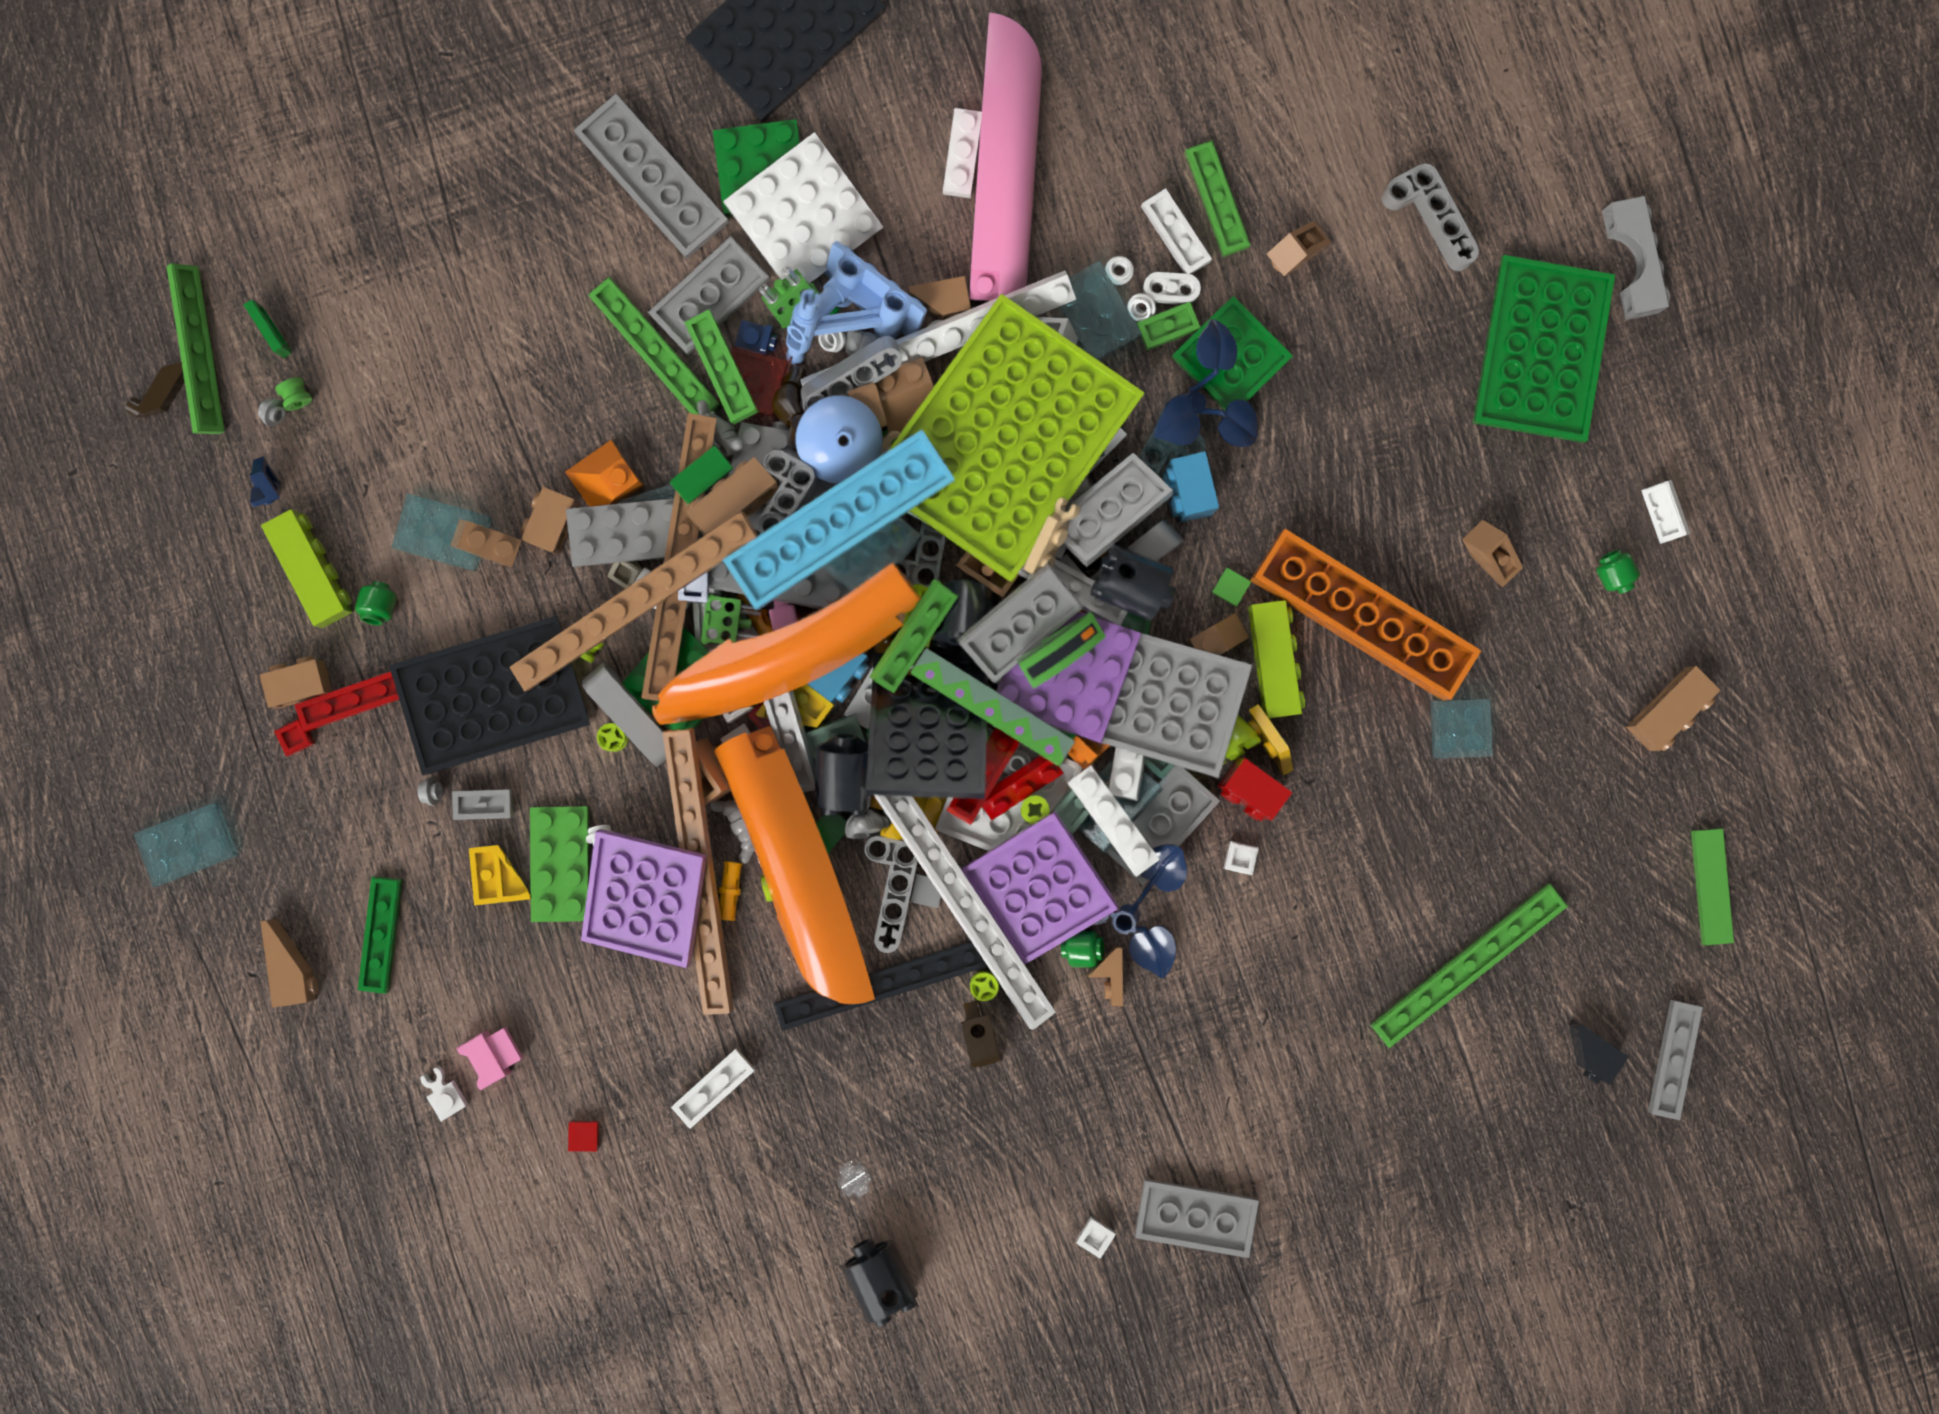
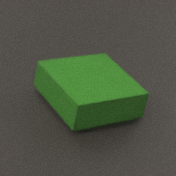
(1231, 587)

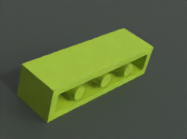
(307, 568)
(1275, 659)

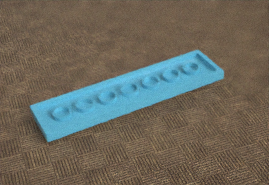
(838, 520)

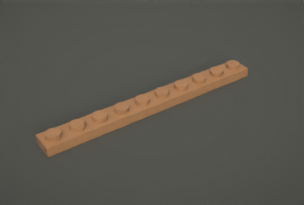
(681, 535)
(634, 601)
(694, 836)

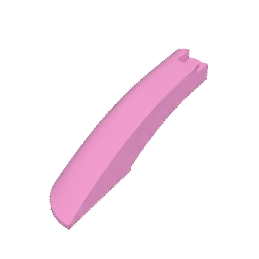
(1006, 161)

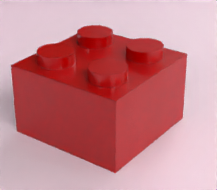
(1253, 789)

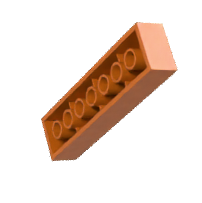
(1365, 615)

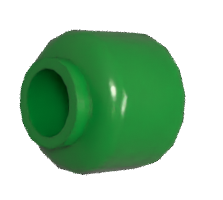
(1618, 571)
(375, 603)
(1083, 949)

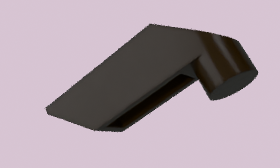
(160, 393)

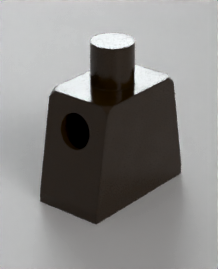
(981, 1050)

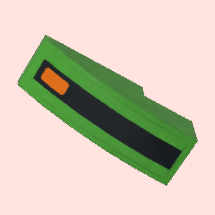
(1061, 649)

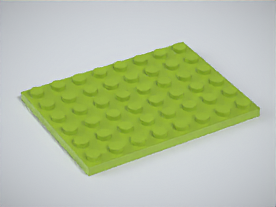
(1018, 430)

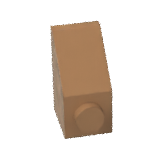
(1298, 248)
(943, 297)
(1493, 552)
(985, 575)
(1220, 636)

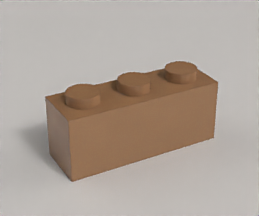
(741, 492)
(1673, 709)

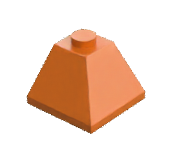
(604, 477)

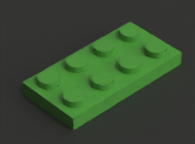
(559, 863)

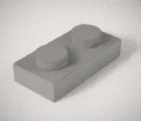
(482, 804)

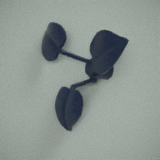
(1178, 420)
(1154, 947)

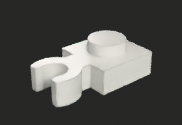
(445, 1097)

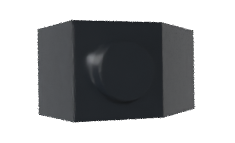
(1595, 1055)

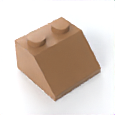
(904, 392)

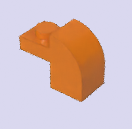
(1086, 751)

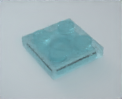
(1461, 728)

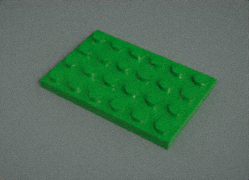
(1543, 348)

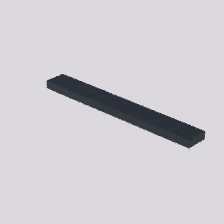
(885, 984)

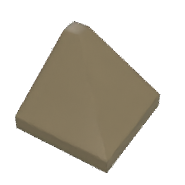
(625, 573)

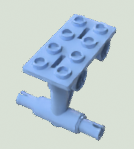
(856, 282)

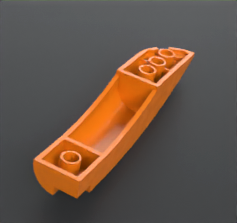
(789, 657)
(795, 866)

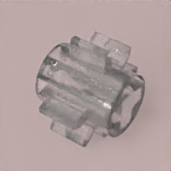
(854, 1179)

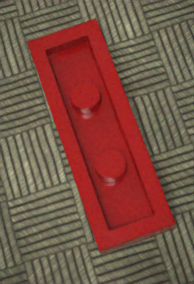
(1020, 786)

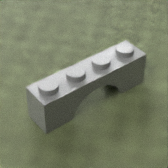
(1630, 224)

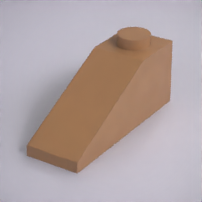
(288, 972)

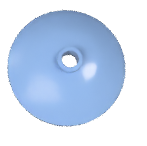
(819, 434)

